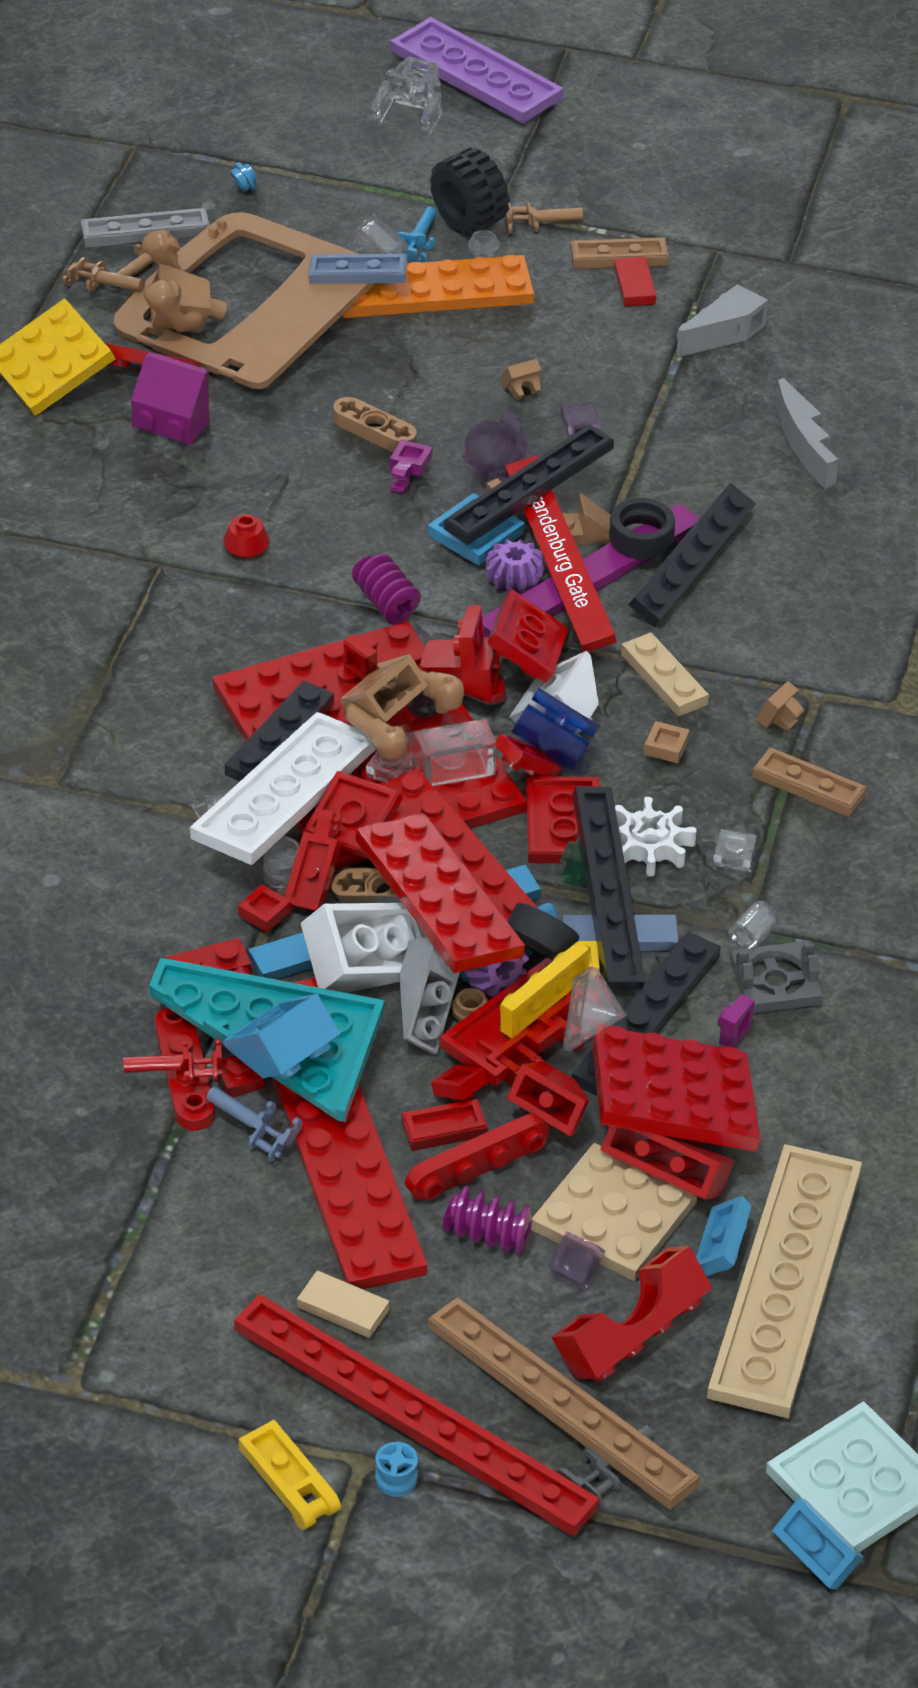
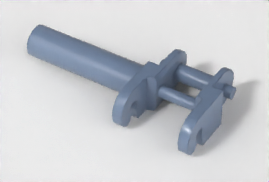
(257, 1121)

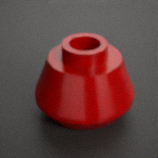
(246, 537)

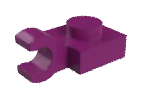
(408, 460)

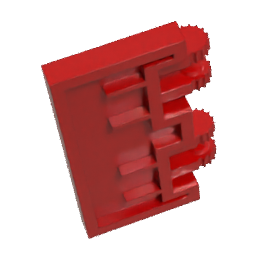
(481, 1044)

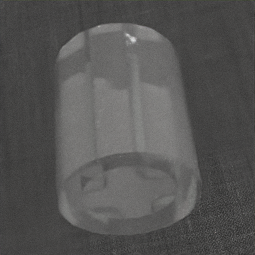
(754, 925)

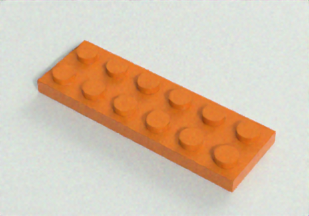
(450, 286)

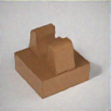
(522, 375)
(781, 708)

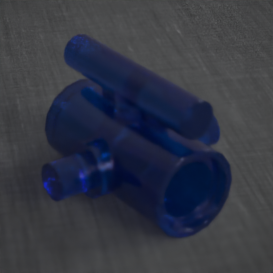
(555, 729)

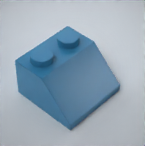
(284, 1036)

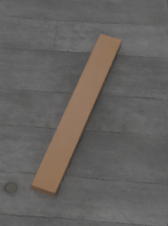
(564, 1403)

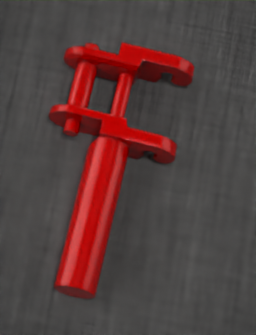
(177, 1062)

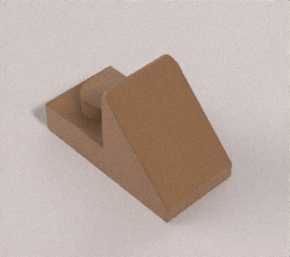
(589, 524)

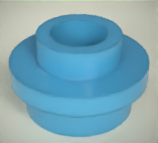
(244, 176)

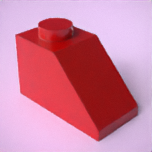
(549, 1094)

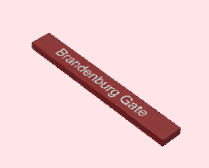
(567, 569)

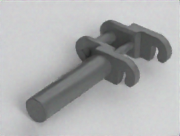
(601, 1470)

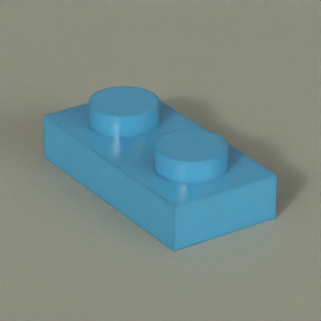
(723, 1235)
(817, 1543)

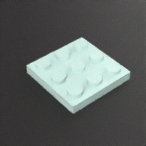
(853, 1475)

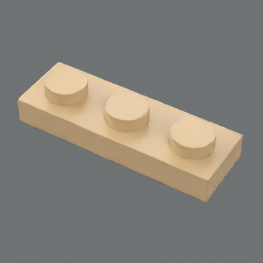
(664, 674)

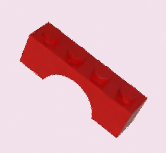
(668, 1287)

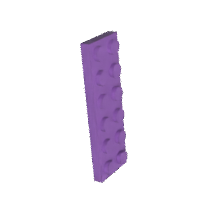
(478, 70)

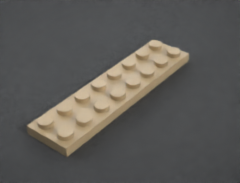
(785, 1281)

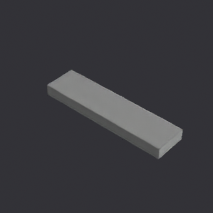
(134, 227)

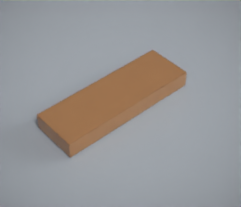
(603, 252)
(809, 782)

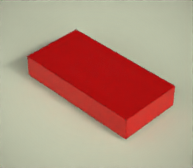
(634, 281)
(443, 1124)

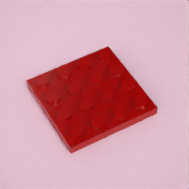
(675, 1088)

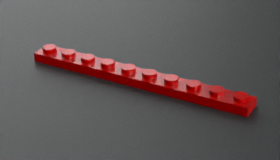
(417, 1415)

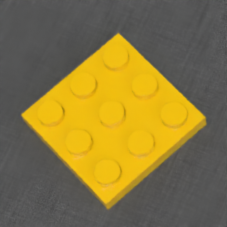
(52, 356)

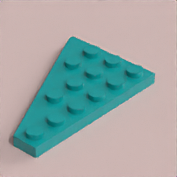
(228, 1000)

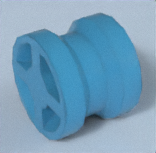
(388, 1461)

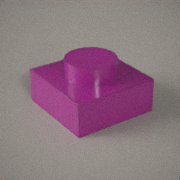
(736, 1021)

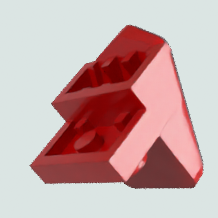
(468, 659)

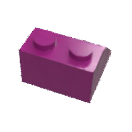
(171, 398)

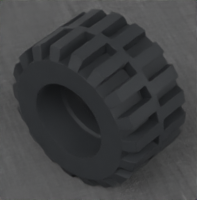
(469, 191)

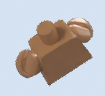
(175, 296)
(388, 691)

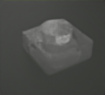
(386, 770)
(735, 849)

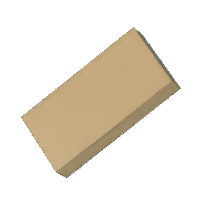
(343, 1304)

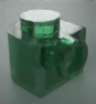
(574, 867)

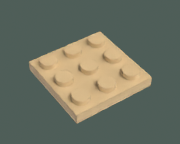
(616, 1209)

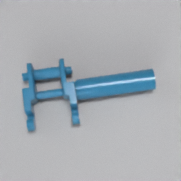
(417, 238)

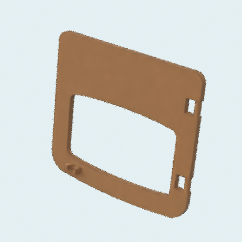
(271, 334)

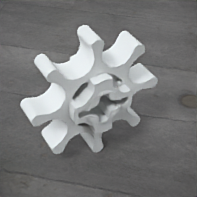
(654, 835)

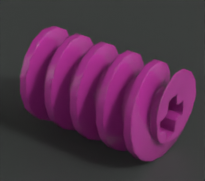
(386, 587)
(488, 1221)

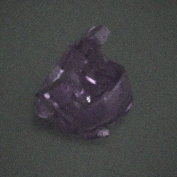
(494, 445)

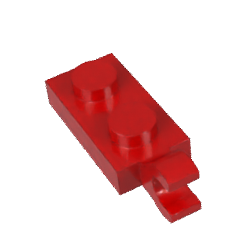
(315, 864)

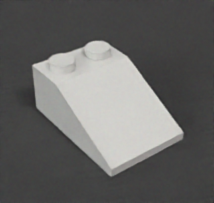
(358, 944)

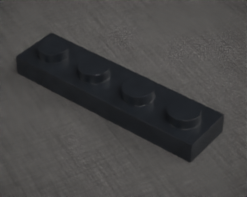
(283, 722)

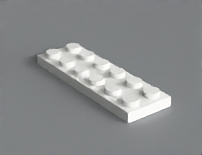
(281, 788)

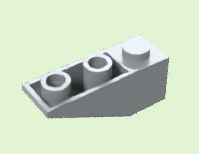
(724, 322)
(426, 994)

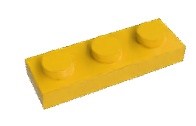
(543, 990)

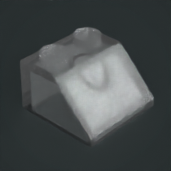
(454, 751)

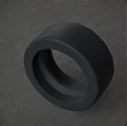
(637, 544)
(541, 931)

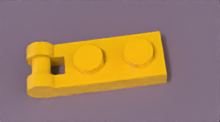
(289, 1474)

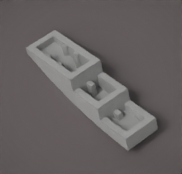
(806, 437)

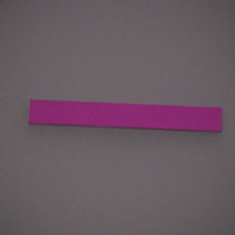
(602, 565)

